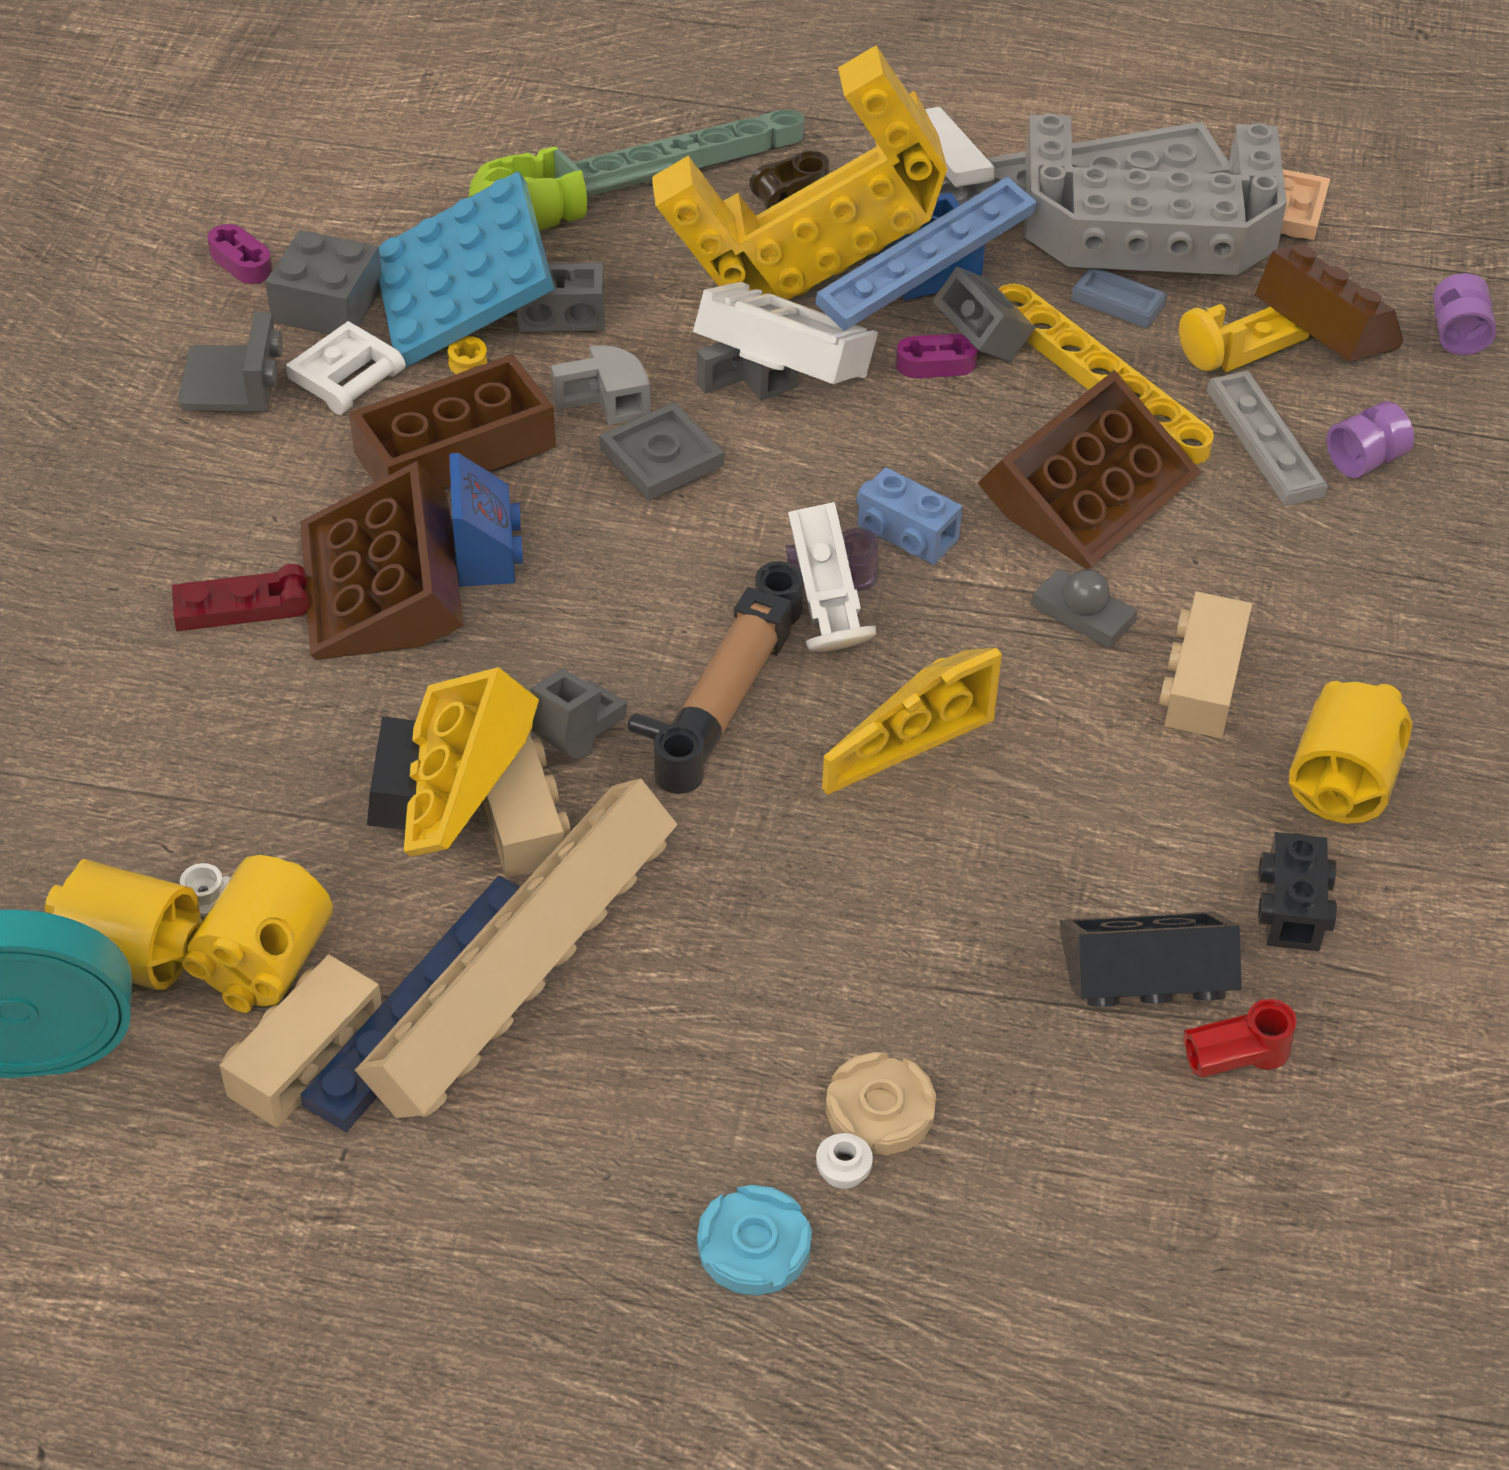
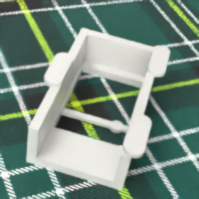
(784, 333)

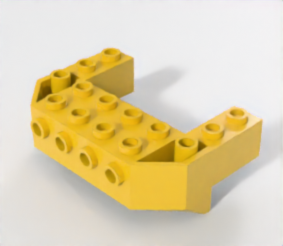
(829, 221)

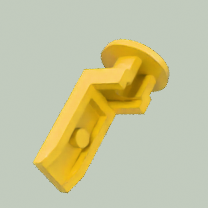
(1237, 343)

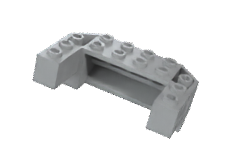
(1155, 216)

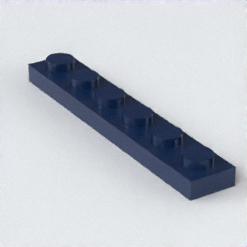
(338, 1090)

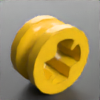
(462, 350)

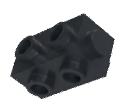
(1297, 891)

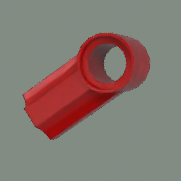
(1242, 1040)

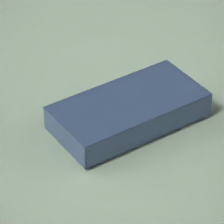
(1119, 297)

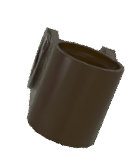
(789, 175)

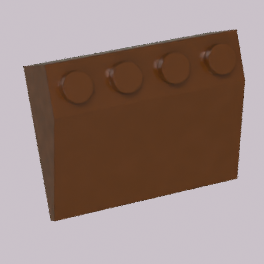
(1091, 473)
(381, 568)

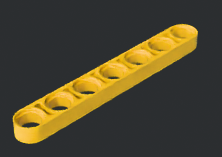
(1095, 356)

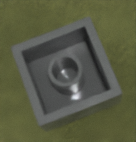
(323, 282)

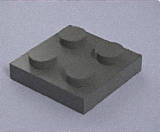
(661, 450)

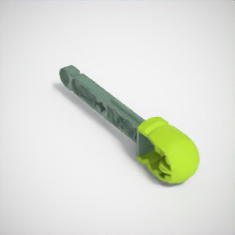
(562, 186)

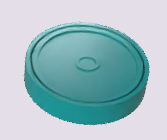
(59, 994)

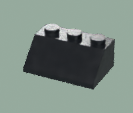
(1152, 957)

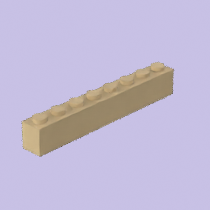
(516, 951)

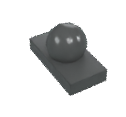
(1085, 605)

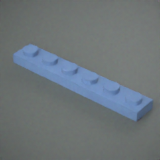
(925, 253)

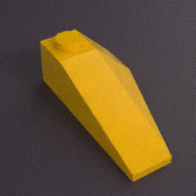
(927, 711)
(466, 742)

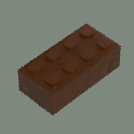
(483, 413)

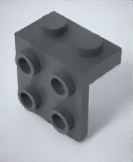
(233, 375)

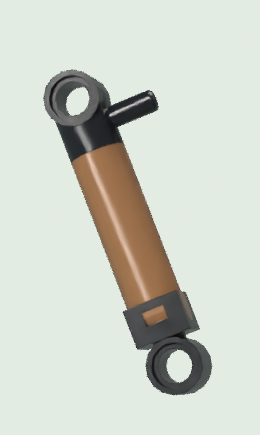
(759, 629)

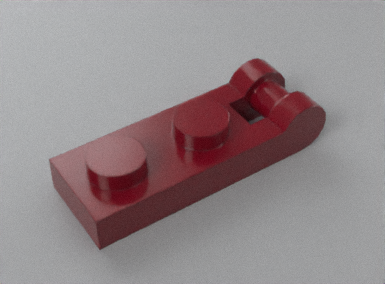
(240, 599)

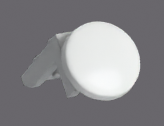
(827, 579)

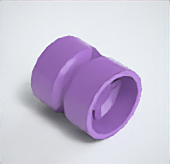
(1464, 314)
(1369, 439)

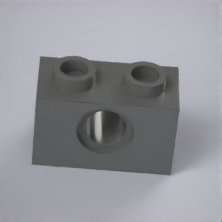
(983, 314)

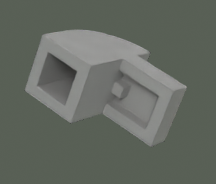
(607, 377)

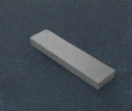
(1267, 438)

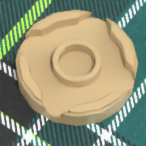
(881, 1102)

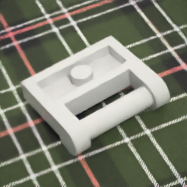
(338, 357)

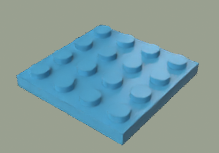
(463, 269)

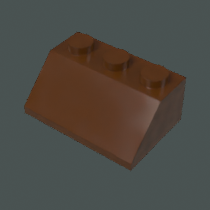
(1328, 304)

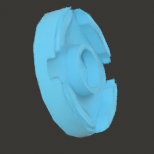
(754, 1240)

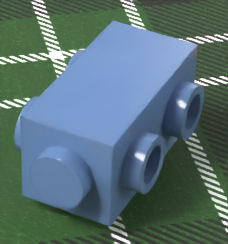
(909, 515)

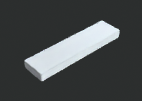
(963, 159)

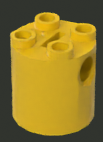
(1351, 751)
(139, 913)
(259, 932)

